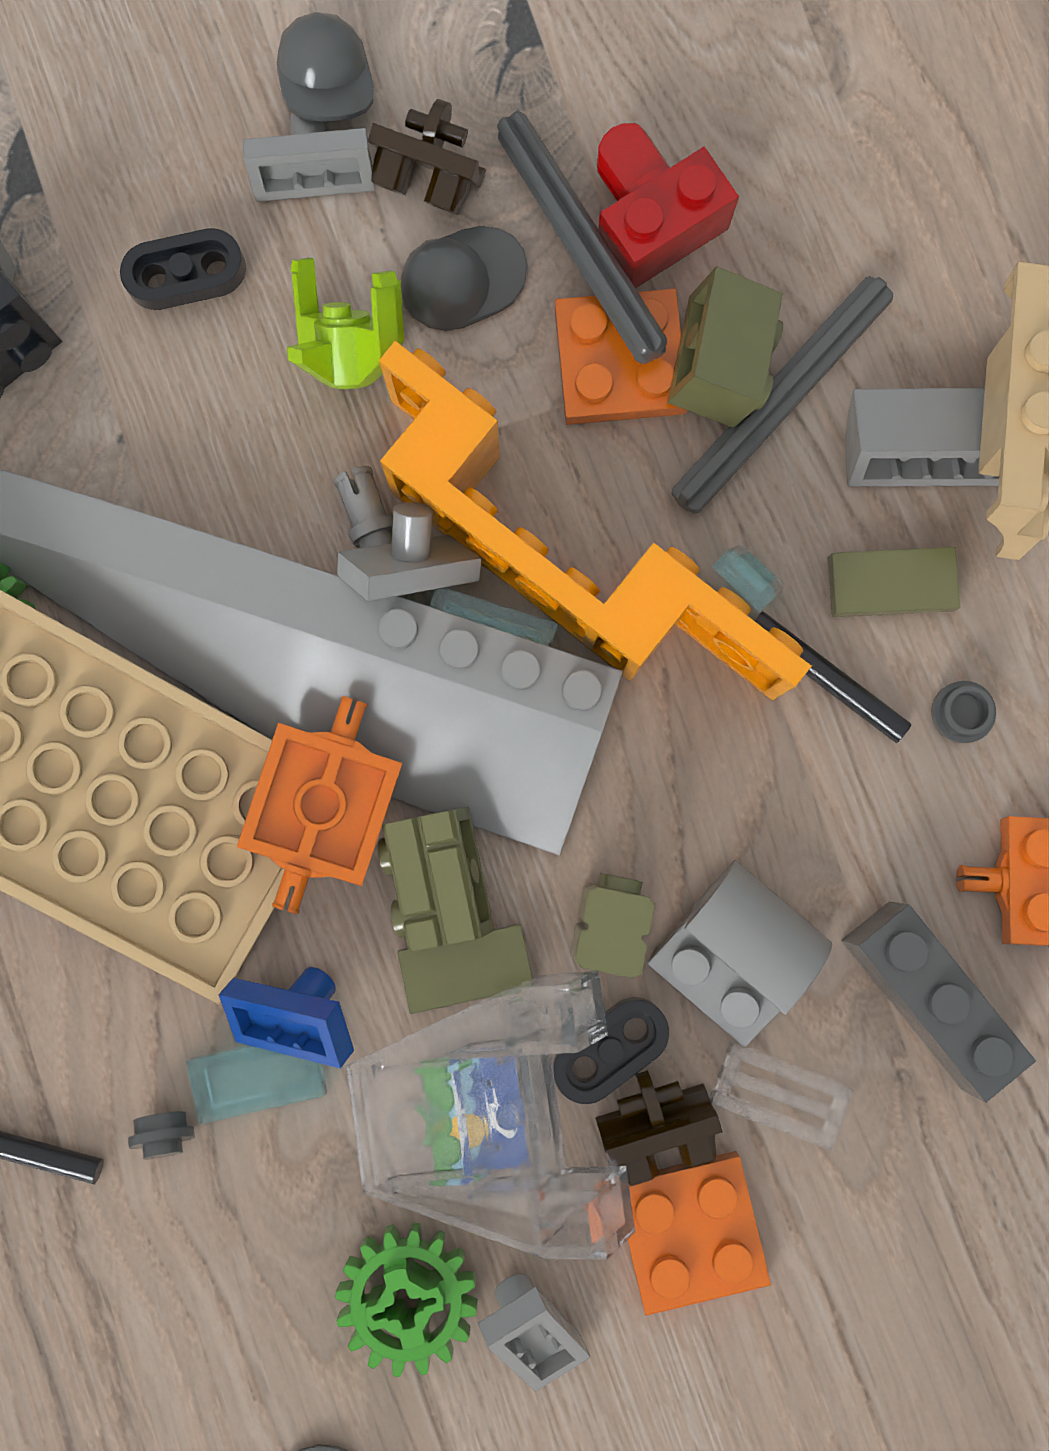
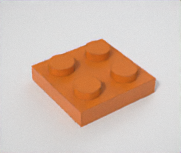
(598, 369)
(695, 1235)

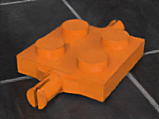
(319, 804)
(1018, 880)

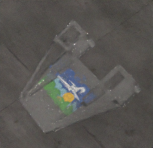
(471, 1123)

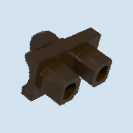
(399, 154)
(657, 1122)

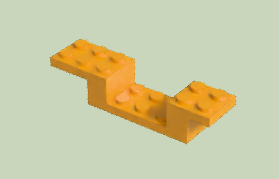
(448, 455)

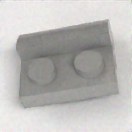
(742, 954)

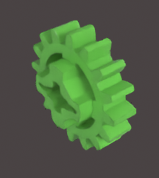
(411, 1325)

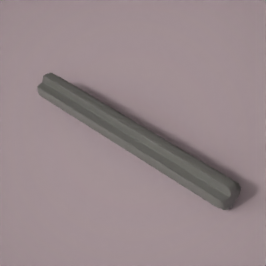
(582, 238)
(788, 390)

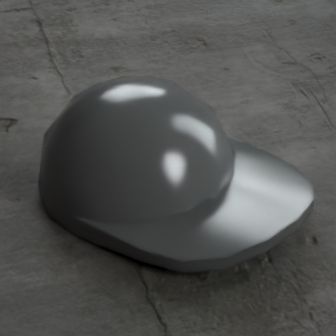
(324, 69)
(463, 277)

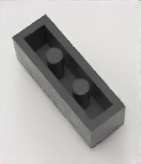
(938, 1000)

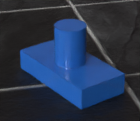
(290, 1021)

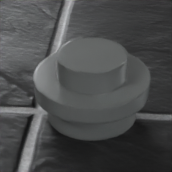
(963, 712)
(161, 1134)

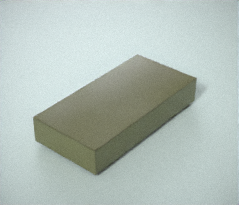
(893, 582)
(464, 969)

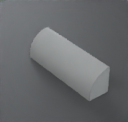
(915, 437)

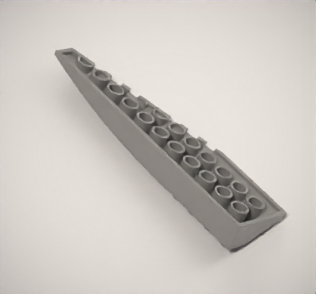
(280, 642)

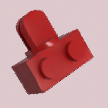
(659, 208)

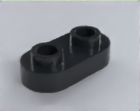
(185, 264)
(615, 1054)

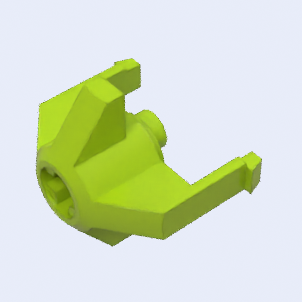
(343, 343)

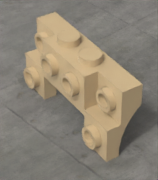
(1018, 415)

